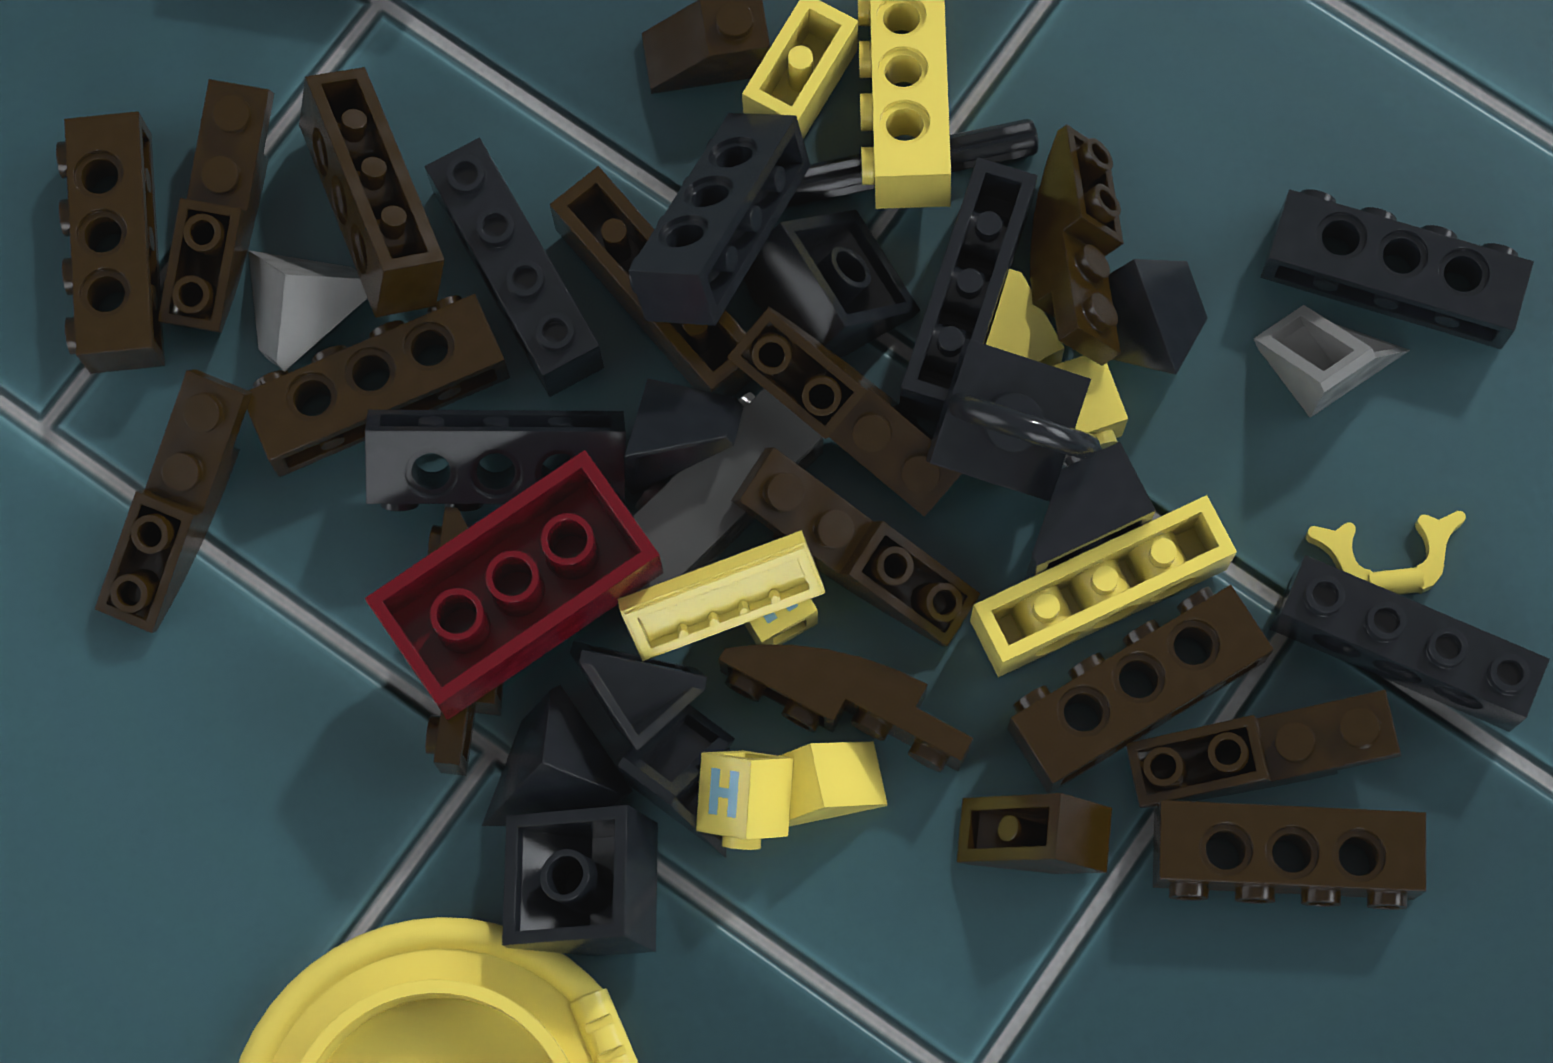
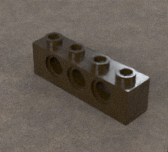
(371, 192)
(131, 333)
(300, 440)
(1232, 649)
(1390, 839)

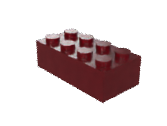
(516, 584)

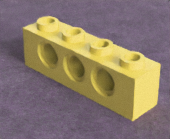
(918, 169)
(1102, 586)

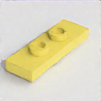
(721, 596)

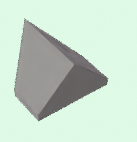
(299, 303)
(1322, 358)

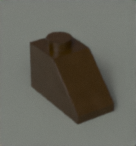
(706, 44)
(1035, 833)

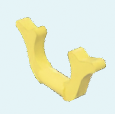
(1400, 581)

